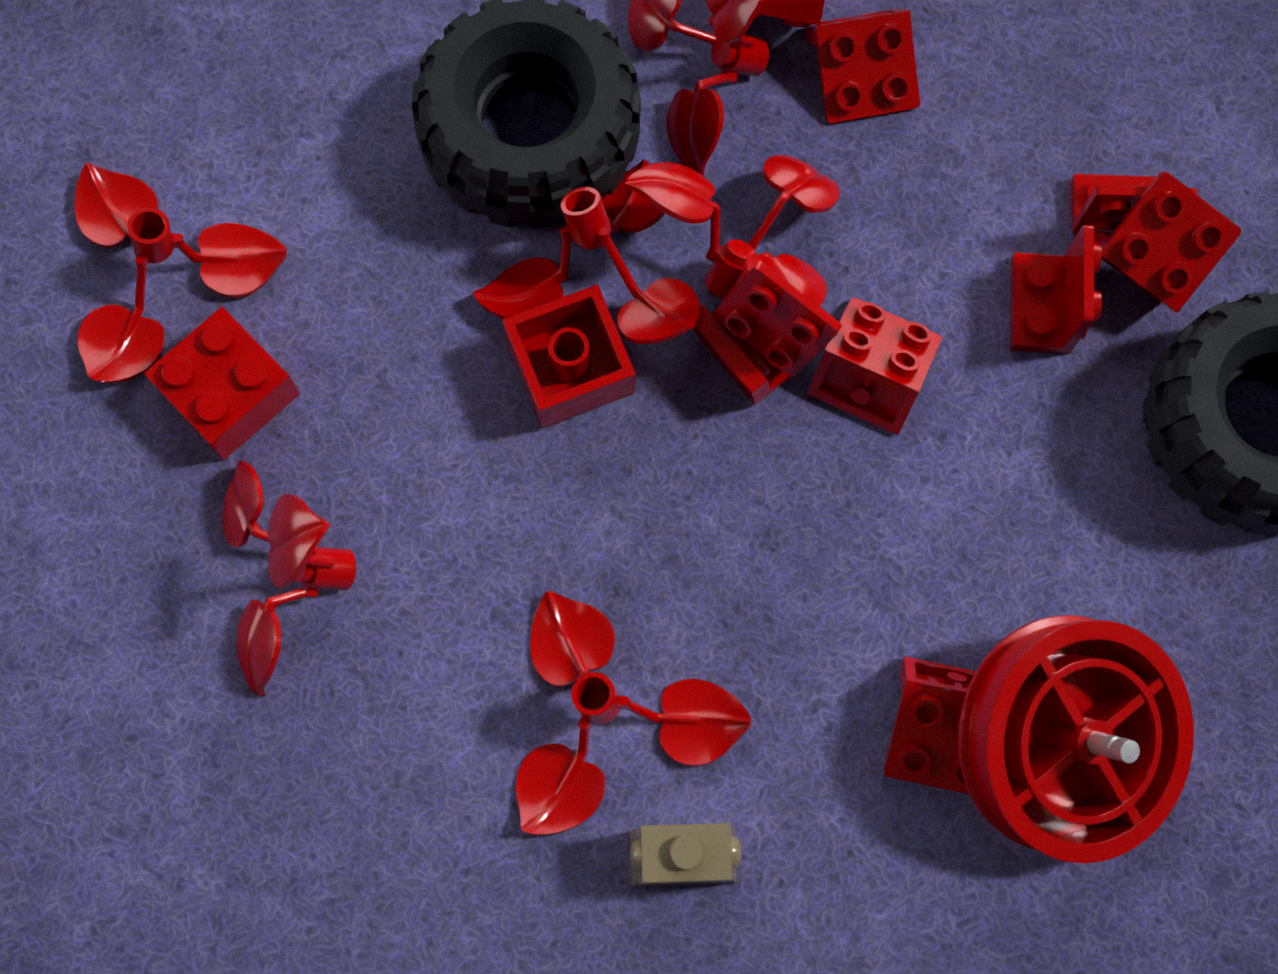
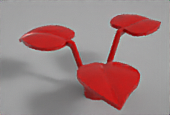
(698, 115)
(688, 198)
(116, 206)
(654, 316)
(293, 555)
(566, 643)

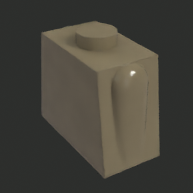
(684, 854)

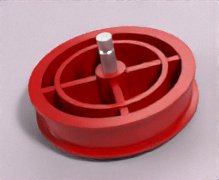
(1076, 737)

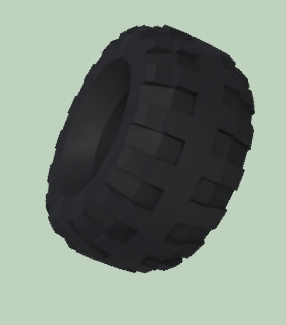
(515, 51)
(1191, 420)

